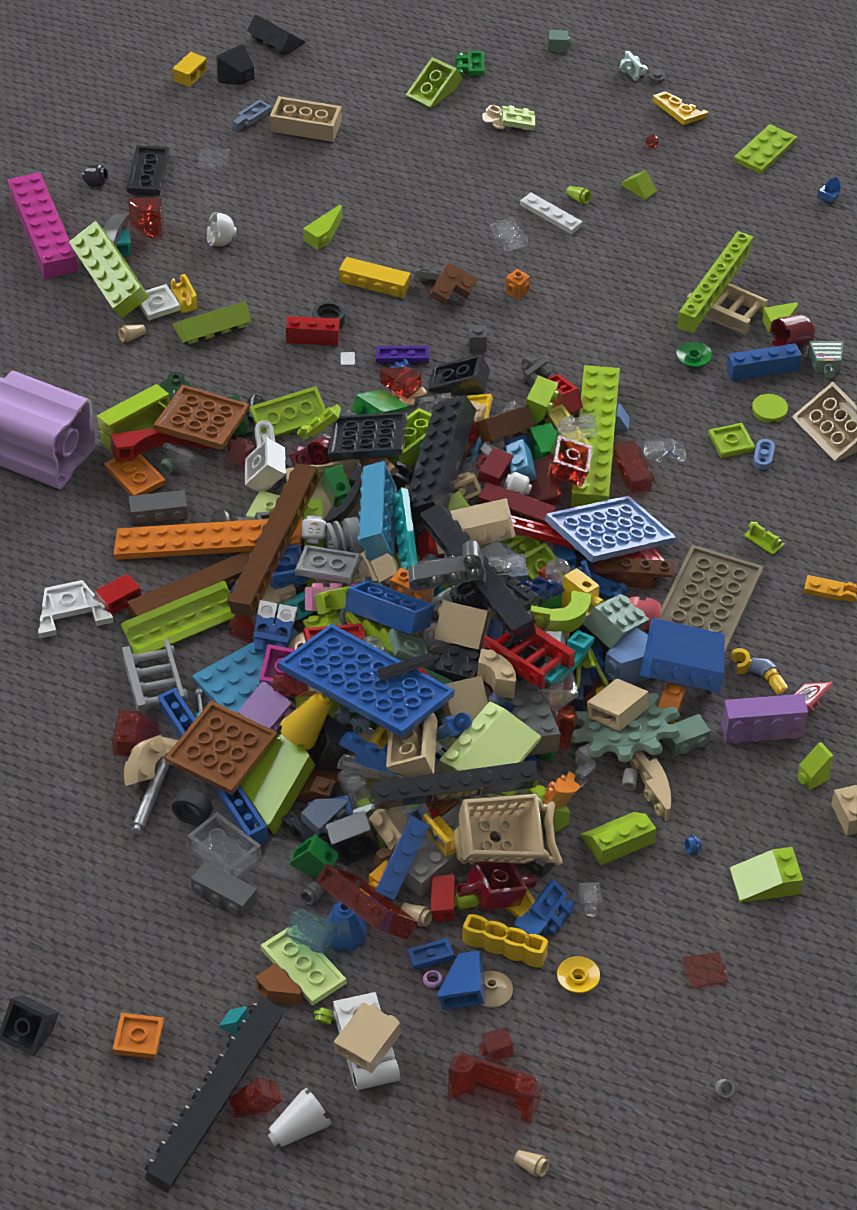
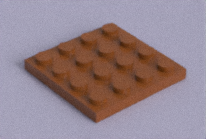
(201, 417)
(221, 747)

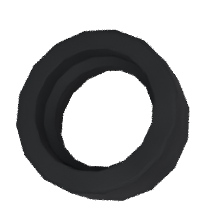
(330, 307)
(195, 799)

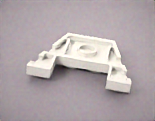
(68, 601)

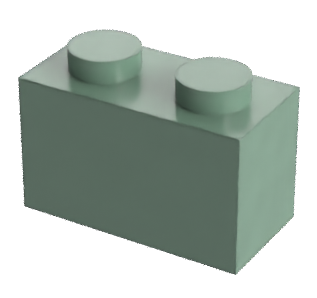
(693, 734)

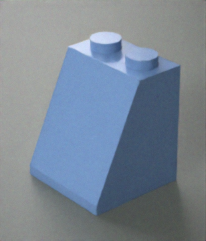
(626, 658)

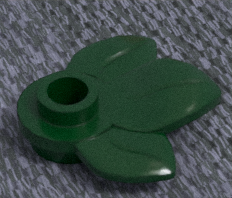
(172, 386)

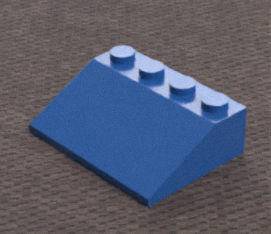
(684, 655)

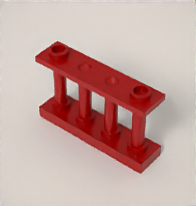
(544, 643)

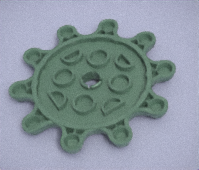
(638, 735)

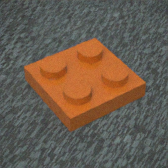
(138, 1035)

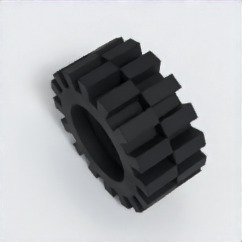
(464, 595)

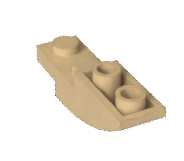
(655, 781)

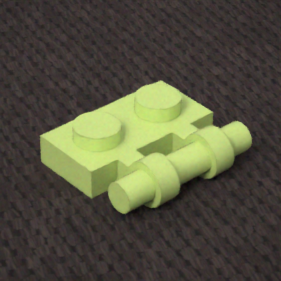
(518, 118)

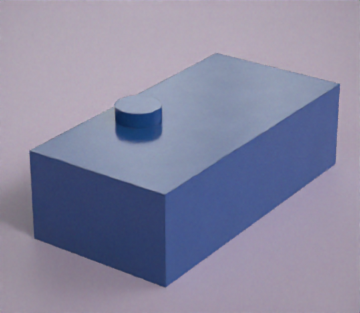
(389, 607)

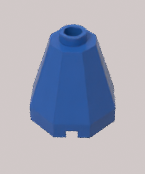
(350, 928)

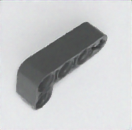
(448, 571)

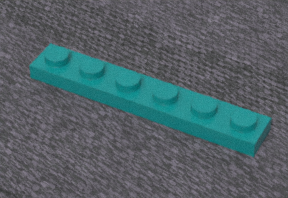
(404, 529)

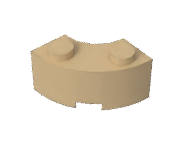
(497, 673)
(143, 760)

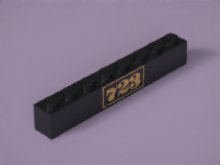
(454, 785)

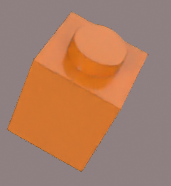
(673, 696)

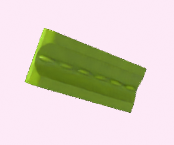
(179, 619)

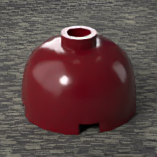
(319, 451)

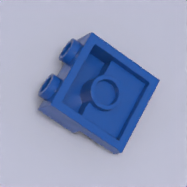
(286, 569)

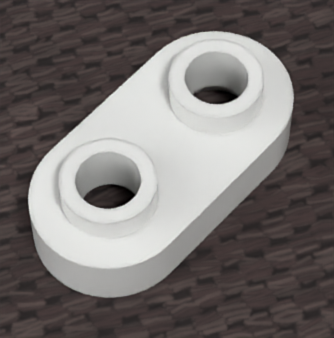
(261, 437)

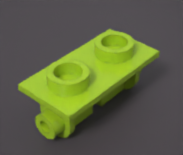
(763, 539)

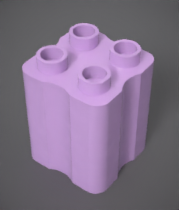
(43, 429)

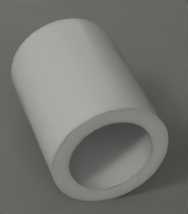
(629, 779)

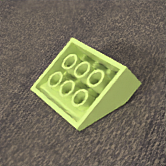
(491, 740)

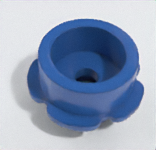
(692, 845)

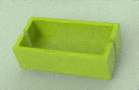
(133, 414)

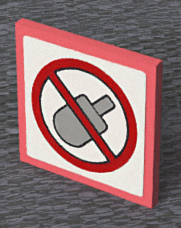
(813, 692)

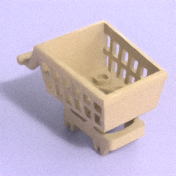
(518, 830)

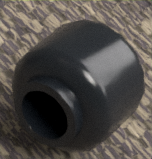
(95, 175)

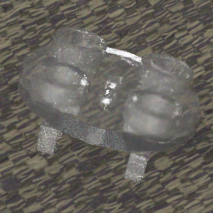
(429, 401)

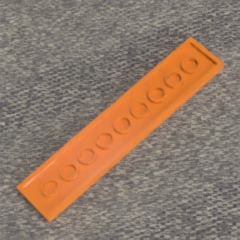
(192, 539)

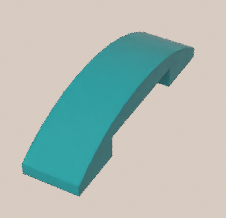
(580, 644)

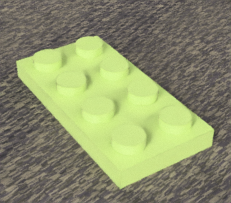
(307, 968)

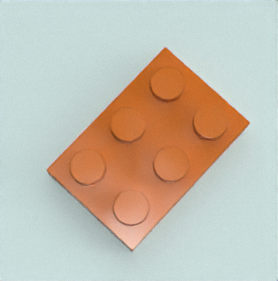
(135, 475)

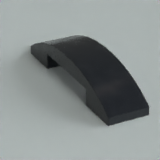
(339, 514)

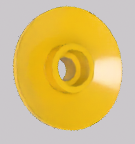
(578, 967)

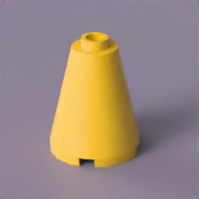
(306, 721)

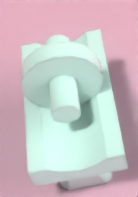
(632, 65)

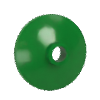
(694, 354)

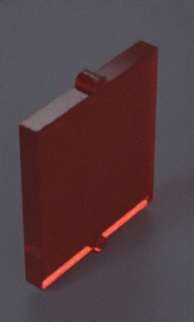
(705, 969)

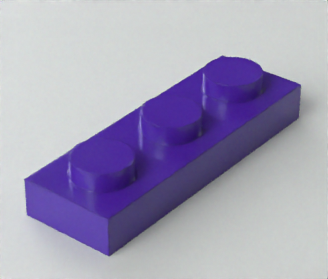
(395, 354)

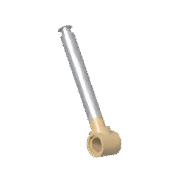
(153, 789)

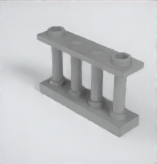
(134, 674)

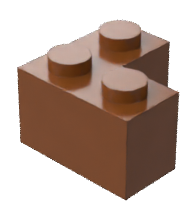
(452, 279)

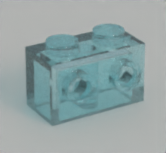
(311, 930)

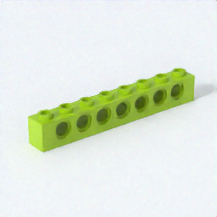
(715, 282)

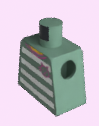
(826, 357)

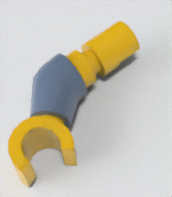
(759, 666)

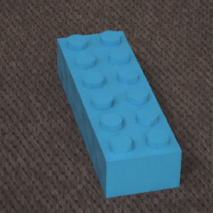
(376, 512)

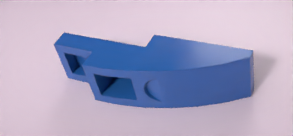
(366, 752)

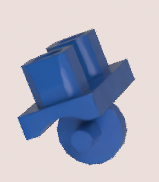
(454, 725)

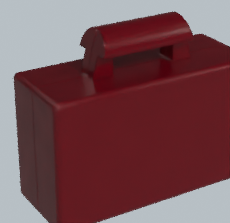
(494, 467)

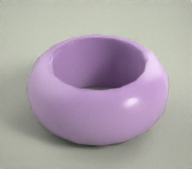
(432, 984)

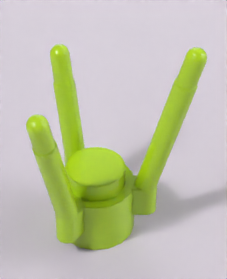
(589, 661)

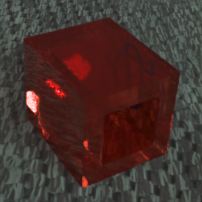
(496, 1045)

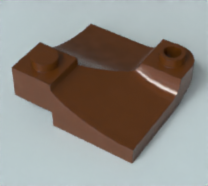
(319, 785)

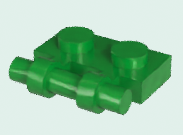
(475, 63)

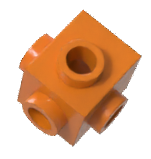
(517, 284)

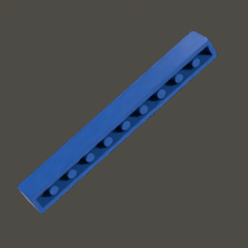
(236, 805)

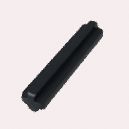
(405, 666)

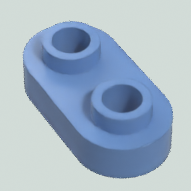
(764, 454)

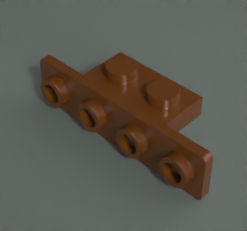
(636, 571)

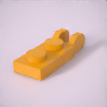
(830, 589)

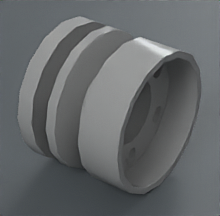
(345, 537)

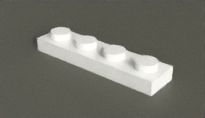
(551, 213)

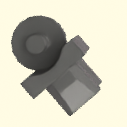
(533, 368)

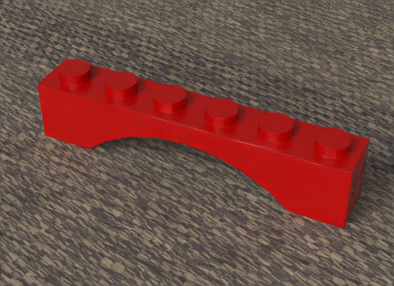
(133, 443)

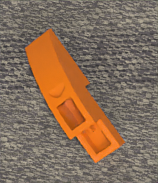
(561, 790)

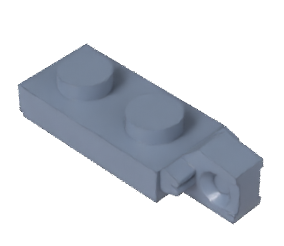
(251, 115)

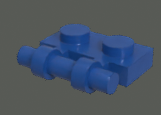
(548, 902)

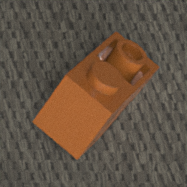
(277, 986)

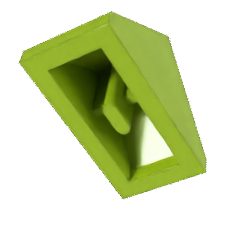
(640, 185)

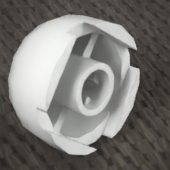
(221, 230)

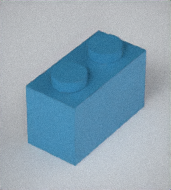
(522, 460)

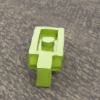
(319, 423)

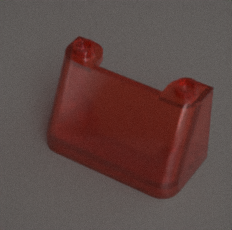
(469, 1071)

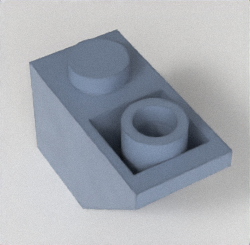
(323, 812)

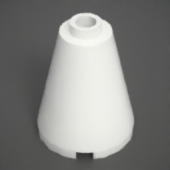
(298, 1120)

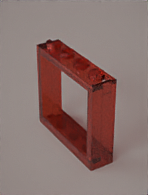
(365, 902)

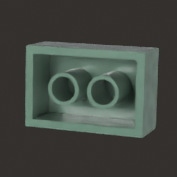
(615, 620)

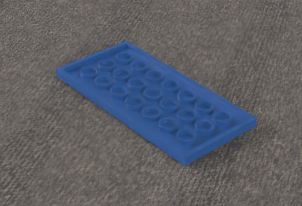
(347, 672)

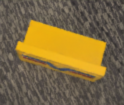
(440, 834)

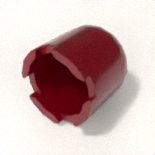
(792, 330)

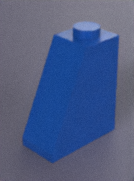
(464, 982)

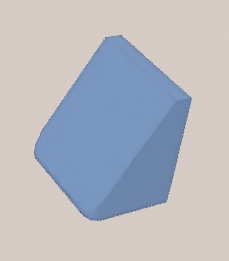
(622, 418)

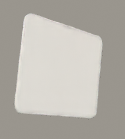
(347, 358)

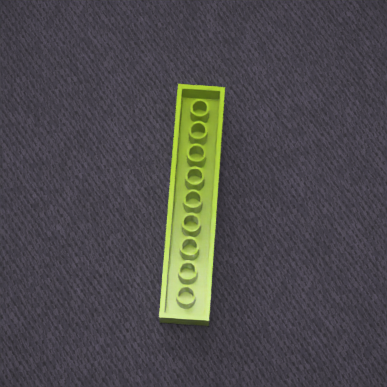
(599, 399)

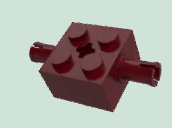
(496, 885)

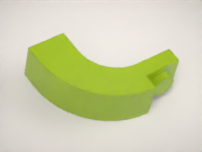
(564, 619)

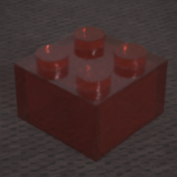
(569, 461)

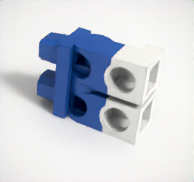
(273, 633)

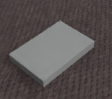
(328, 564)

